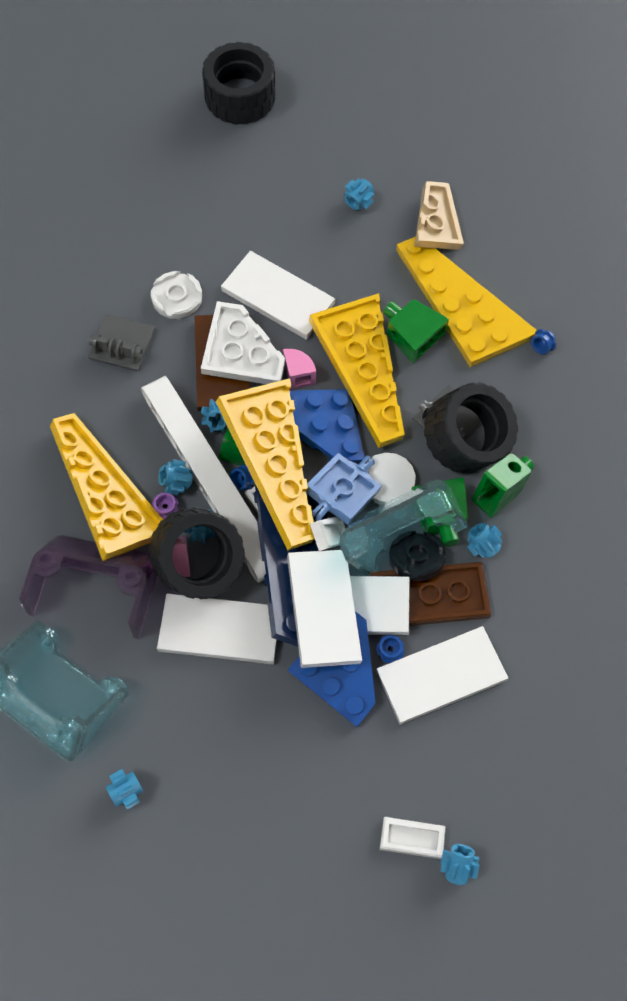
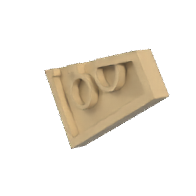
(438, 218)

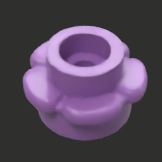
(165, 499)

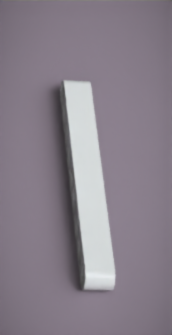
(206, 468)

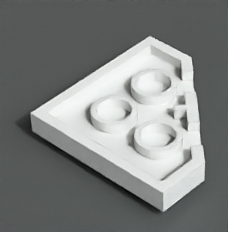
(240, 348)

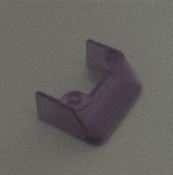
(131, 569)

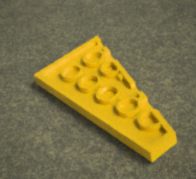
(477, 318)
(361, 356)
(271, 448)
(110, 501)

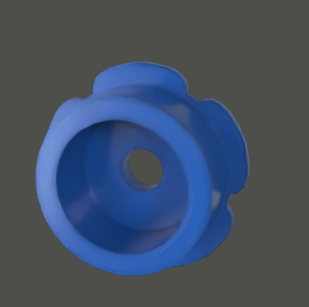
(543, 341)
(241, 478)
(390, 641)

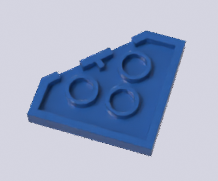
(328, 422)
(343, 687)

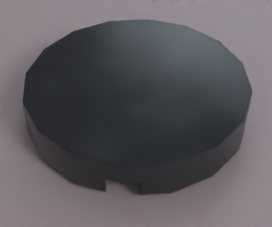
(417, 555)

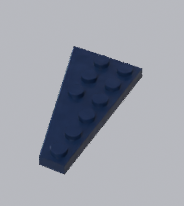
(277, 572)

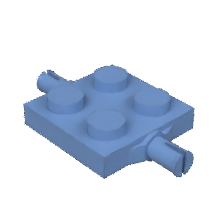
(343, 488)

